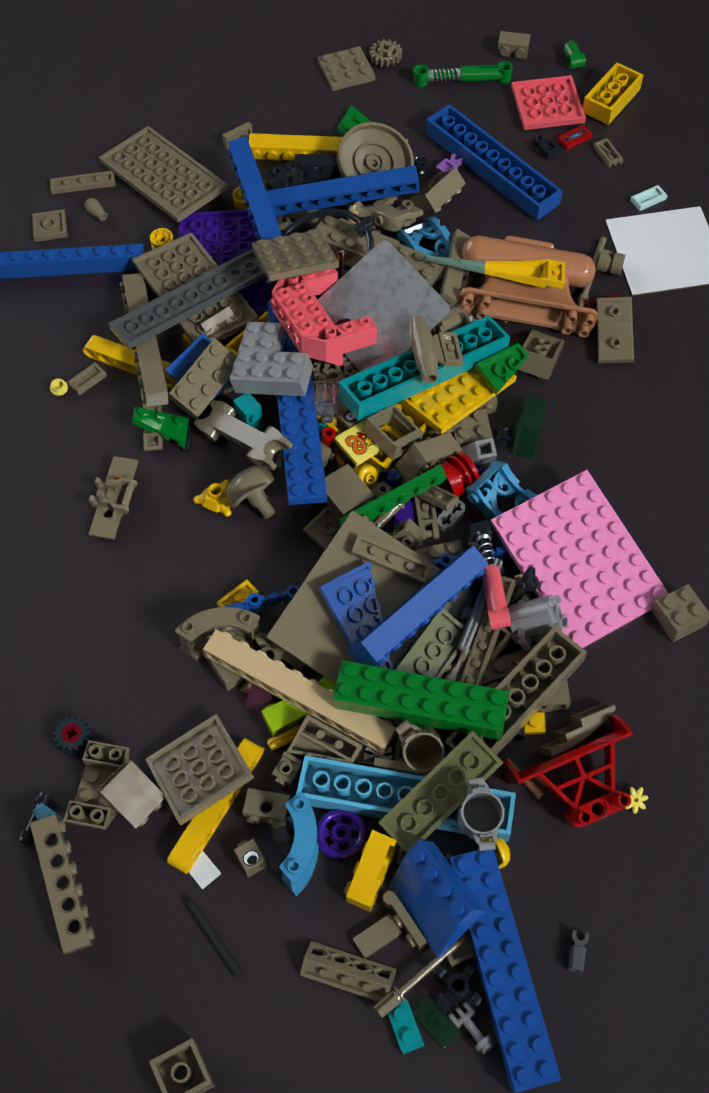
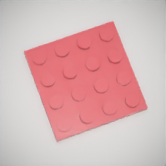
(548, 102)

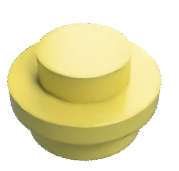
(58, 387)

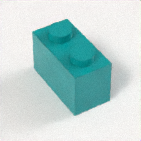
(249, 411)

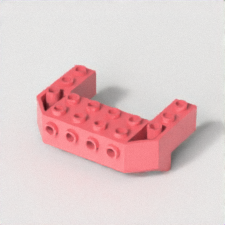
(310, 325)

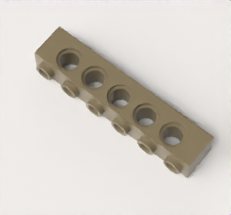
(41, 831)

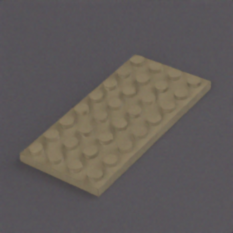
(163, 173)
(181, 262)

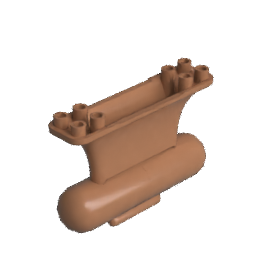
(525, 302)

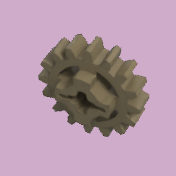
(385, 53)
(331, 371)

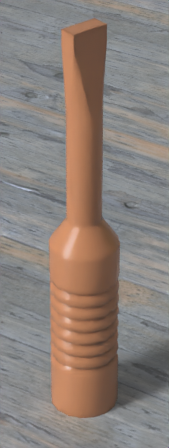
(530, 784)

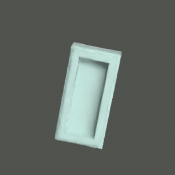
(648, 198)

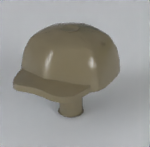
(250, 485)

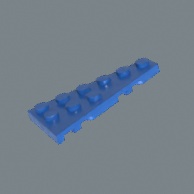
(354, 604)

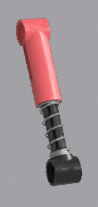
(491, 579)

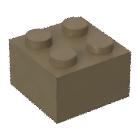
(680, 613)
(182, 1070)

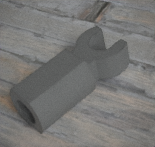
(577, 953)

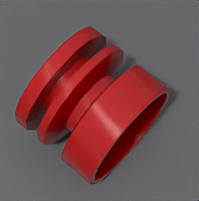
(459, 473)

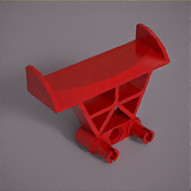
(581, 814)

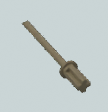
(396, 996)

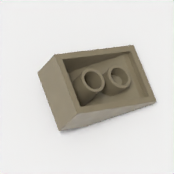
(542, 353)

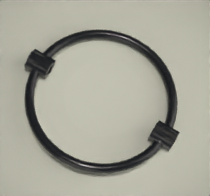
(363, 227)

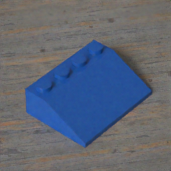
(435, 896)

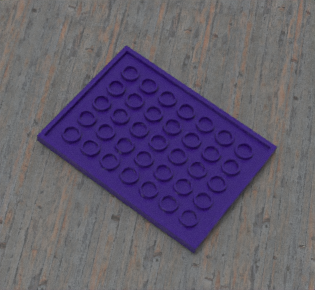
(224, 238)

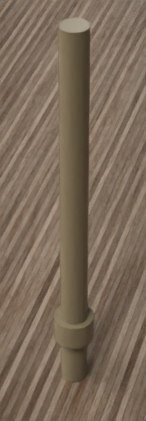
(583, 297)

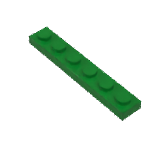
(401, 494)

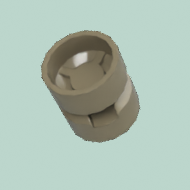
(610, 262)

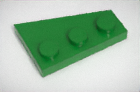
(501, 366)
(169, 425)

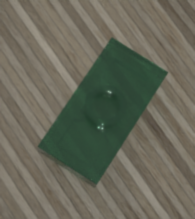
(436, 1023)

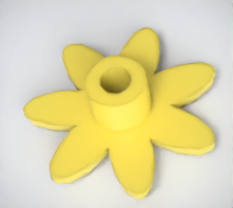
(636, 799)

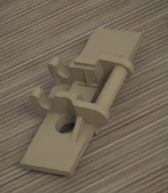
(108, 495)

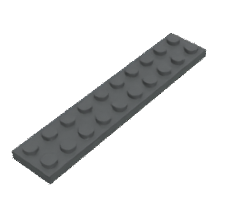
(187, 300)

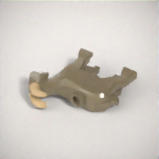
(386, 215)

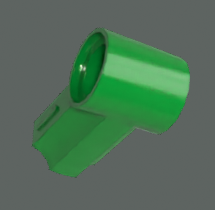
(574, 57)

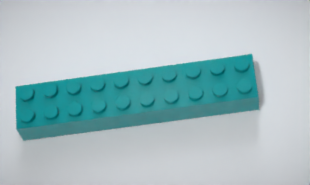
(400, 378)

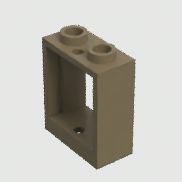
(401, 422)

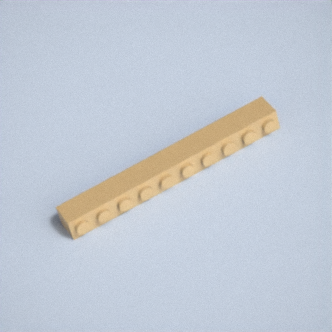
(297, 690)

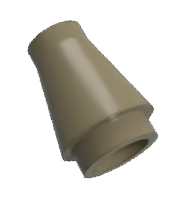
(94, 208)

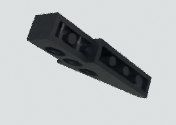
(303, 170)

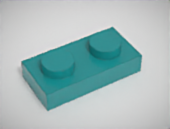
(405, 1028)

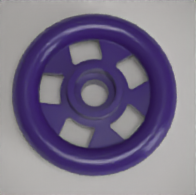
(333, 850)

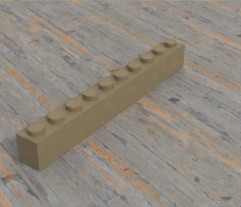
(147, 352)

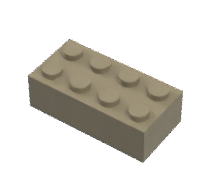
(203, 379)

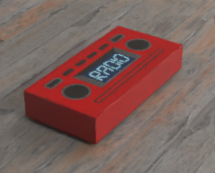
(574, 137)

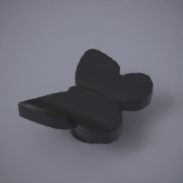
(526, 584)

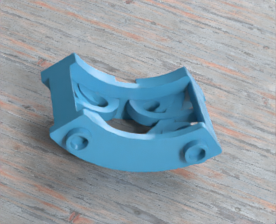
(430, 229)
(503, 477)
(302, 859)

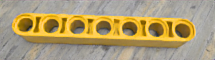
(118, 356)
(204, 824)

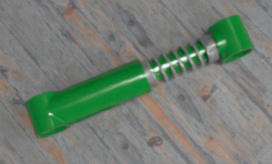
(499, 72)

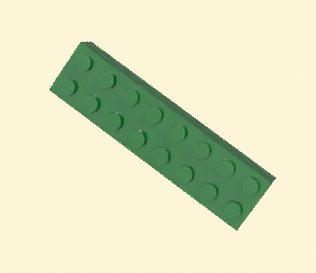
(421, 699)

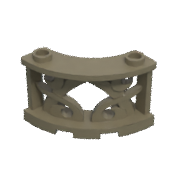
(199, 628)

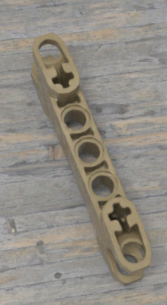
(260, 445)

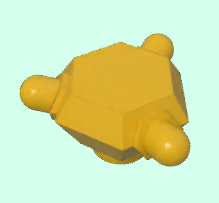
(215, 498)

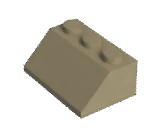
(438, 191)

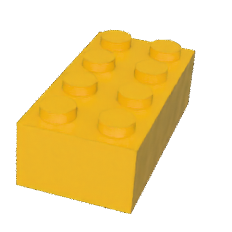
(612, 93)

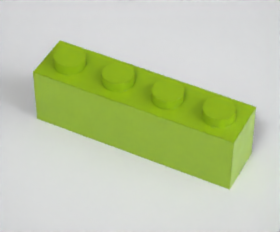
(284, 716)

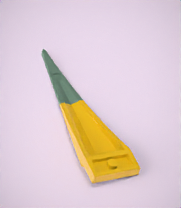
(531, 272)

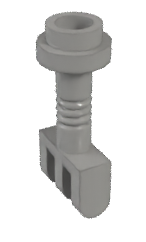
(484, 1043)

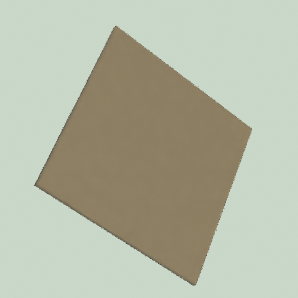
(307, 624)

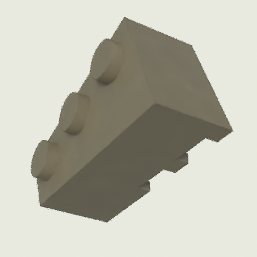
(426, 455)
(324, 742)

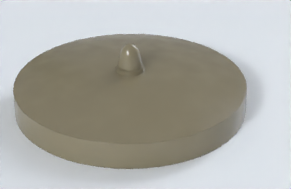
(372, 149)

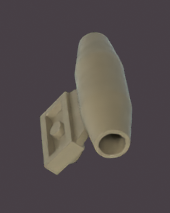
(431, 350)

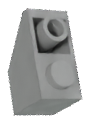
(481, 451)

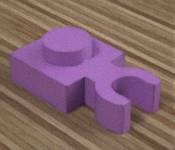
(449, 164)

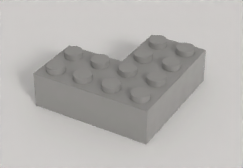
(263, 365)

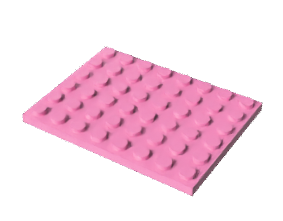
(582, 557)

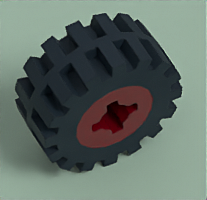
(76, 742)

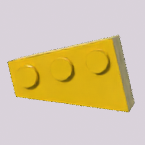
(370, 871)

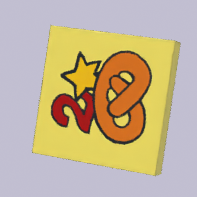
(357, 444)

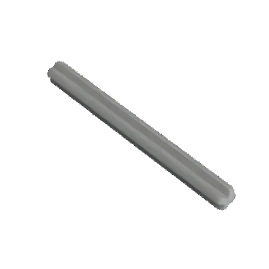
(475, 616)

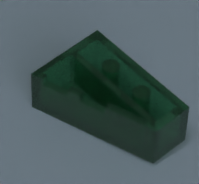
(528, 426)

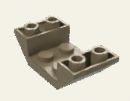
(89, 807)

